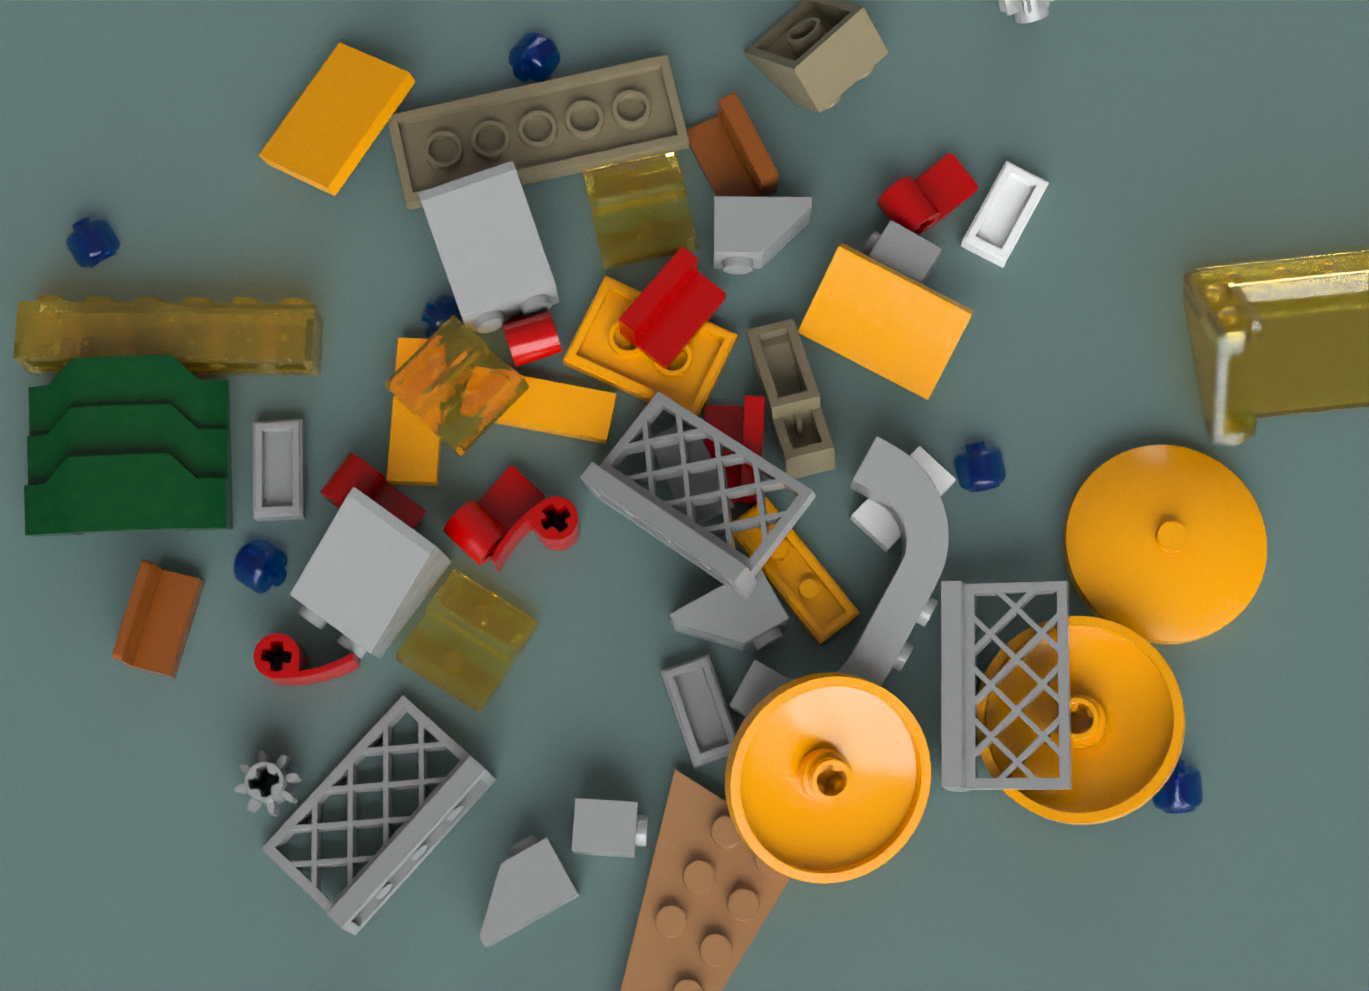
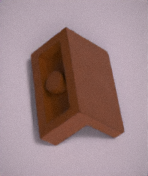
(733, 153)
(157, 620)

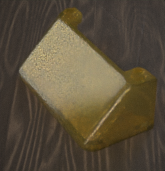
(1278, 339)

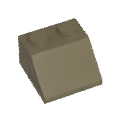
(818, 52)

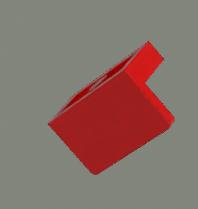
(671, 309)
(744, 426)

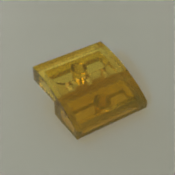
(640, 210)
(456, 385)
(467, 641)

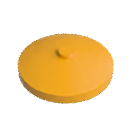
(1165, 543)
(1123, 722)
(827, 777)

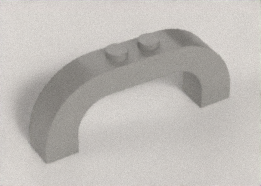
(916, 506)

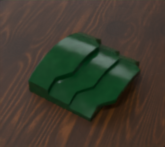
(128, 449)

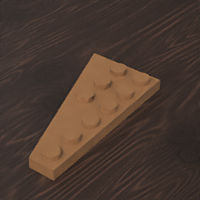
(700, 897)

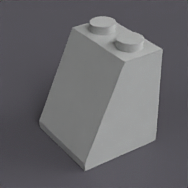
(490, 248)
(368, 576)

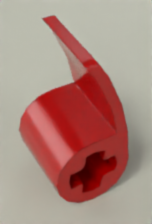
(929, 197)
(531, 338)
(365, 478)
(537, 520)
(483, 524)
(297, 672)

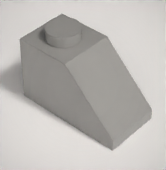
(755, 229)
(733, 620)
(526, 889)

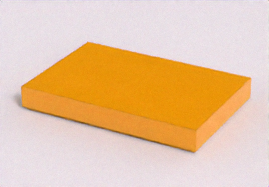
(337, 118)
(885, 321)
(610, 358)

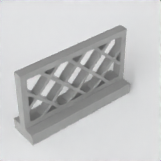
(680, 531)
(959, 686)
(403, 849)

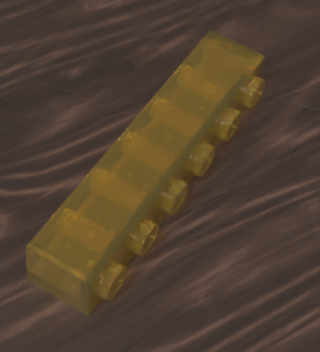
(201, 334)

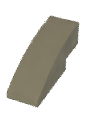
(791, 399)

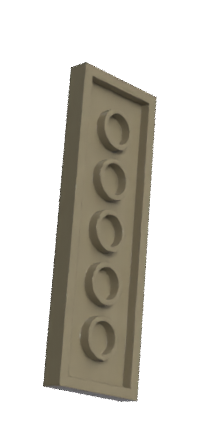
(543, 127)

